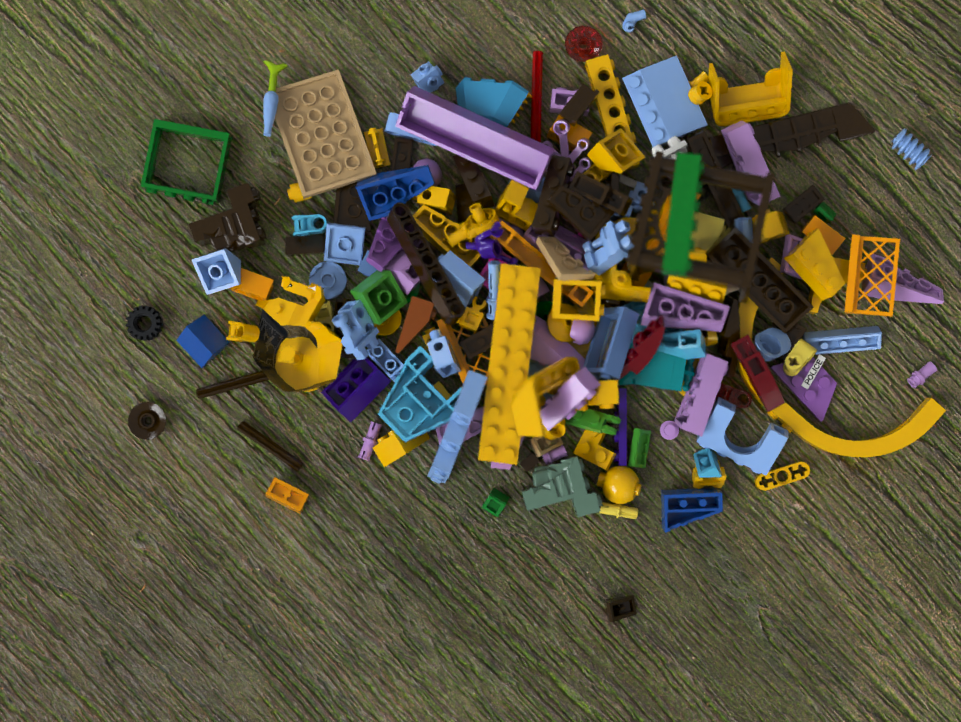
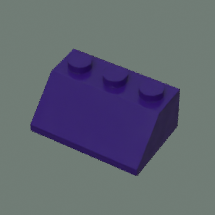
(355, 387)

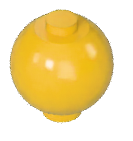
(619, 484)

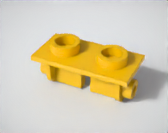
(377, 147)

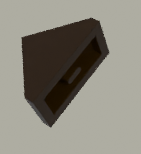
(620, 608)

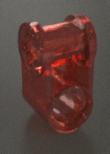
(731, 395)

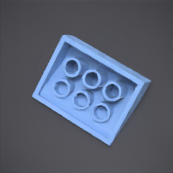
(663, 101)

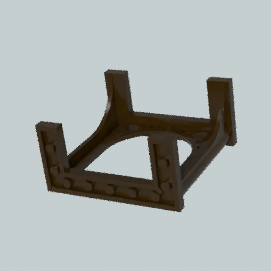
(647, 260)

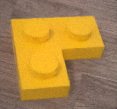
(590, 449)

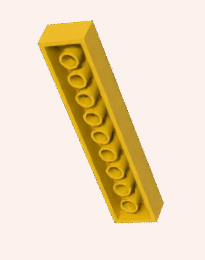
(508, 361)

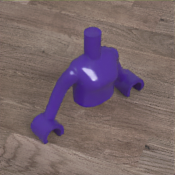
(490, 247)

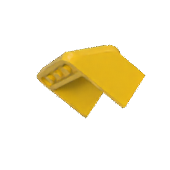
(752, 101)
(619, 282)
(526, 403)

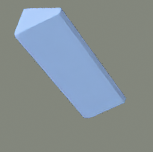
(845, 339)

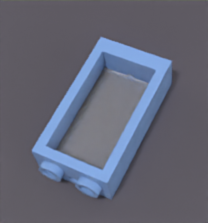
(611, 343)

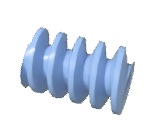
(910, 148)

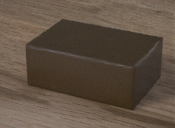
(529, 462)

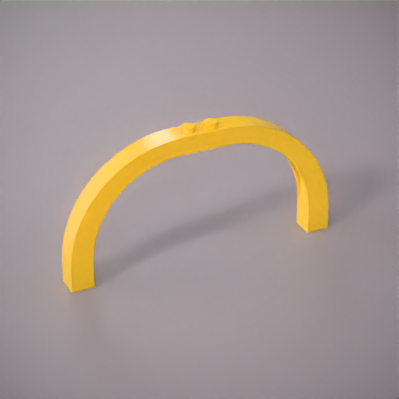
(908, 432)

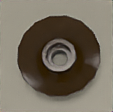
(138, 424)

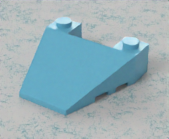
(675, 340)
(413, 402)

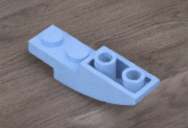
(386, 360)

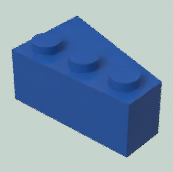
(689, 505)

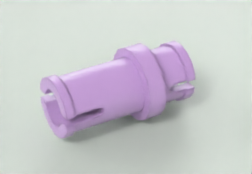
(919, 377)

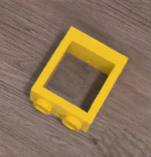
(557, 300)

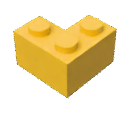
(514, 207)
(394, 447)

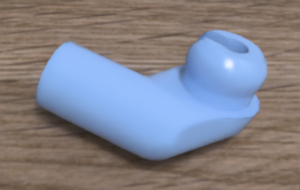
(631, 19)

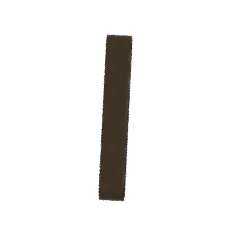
(418, 258)

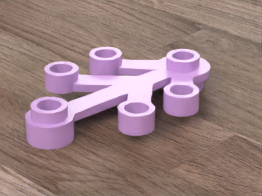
(565, 149)

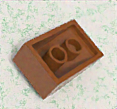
(416, 321)

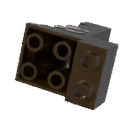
(234, 227)

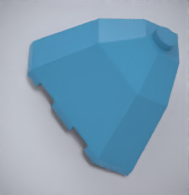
(491, 99)

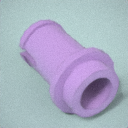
(554, 455)

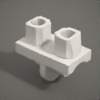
(675, 145)

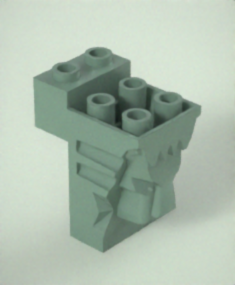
(560, 483)

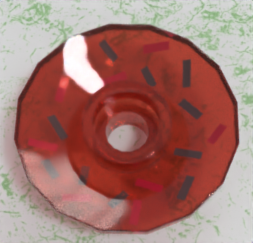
(583, 35)

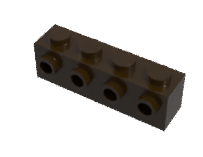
(547, 217)

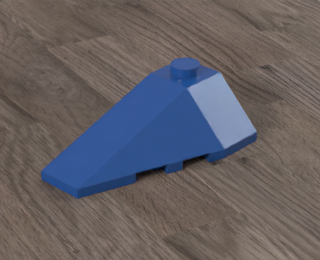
(391, 187)

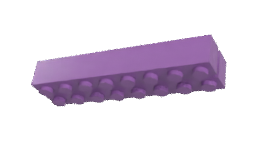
(474, 137)

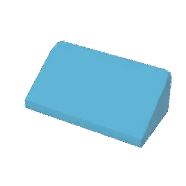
(707, 463)

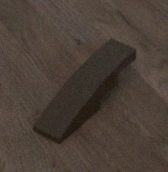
(730, 334)

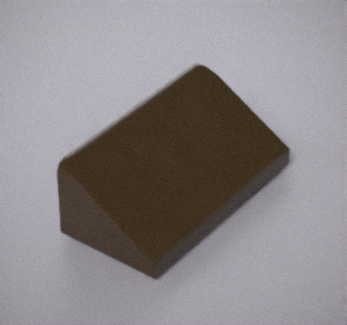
(463, 203)
(304, 245)

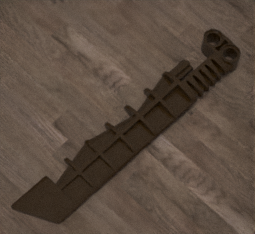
(798, 132)

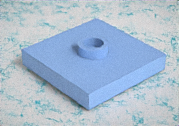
(344, 243)

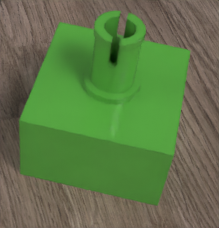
(380, 295)

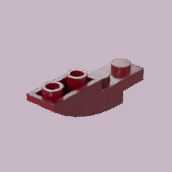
(644, 347)
(758, 373)

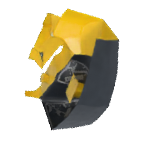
(291, 346)

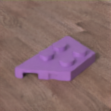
(819, 393)

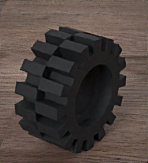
(133, 318)

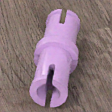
(370, 441)

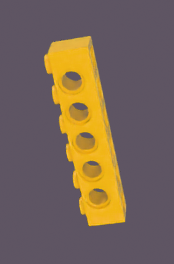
(605, 65)

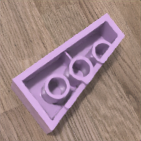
(747, 155)
(684, 310)
(703, 391)

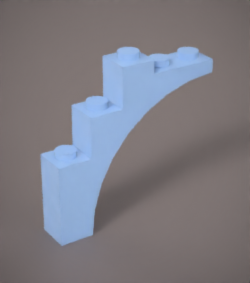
(457, 427)

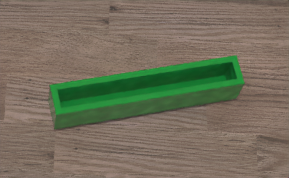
(681, 214)

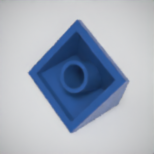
(202, 340)

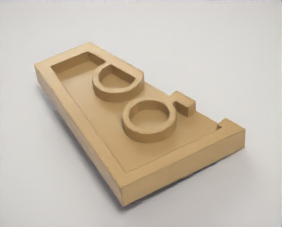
(561, 261)

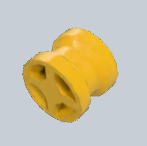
(695, 93)

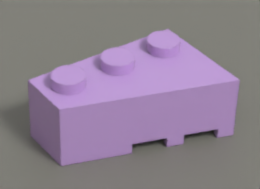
(568, 398)

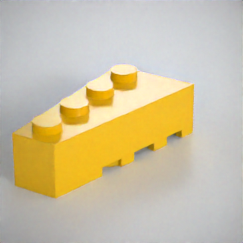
(437, 227)

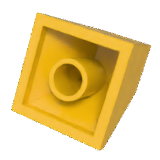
(615, 153)

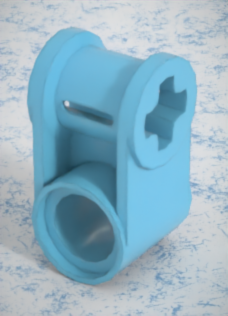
(305, 224)

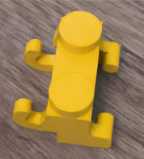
(716, 482)

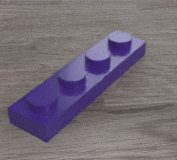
(621, 435)

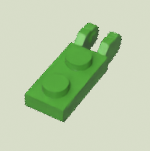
(594, 421)

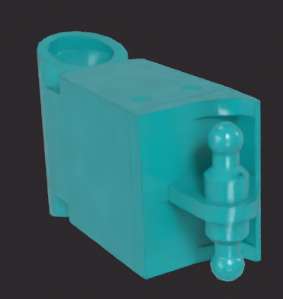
(663, 373)

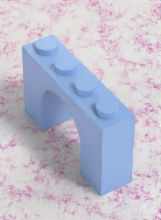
(757, 457)

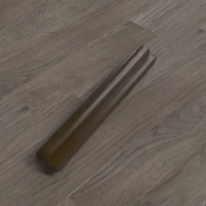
(231, 384)
(270, 446)

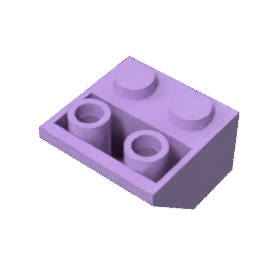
(403, 272)

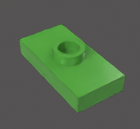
(639, 448)

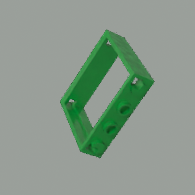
(158, 127)

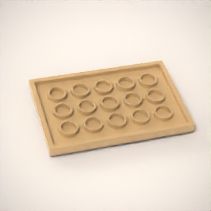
(322, 134)

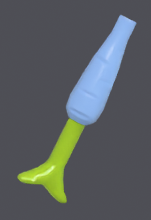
(271, 98)

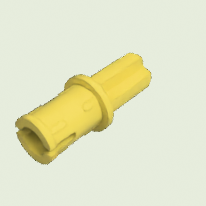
(619, 510)

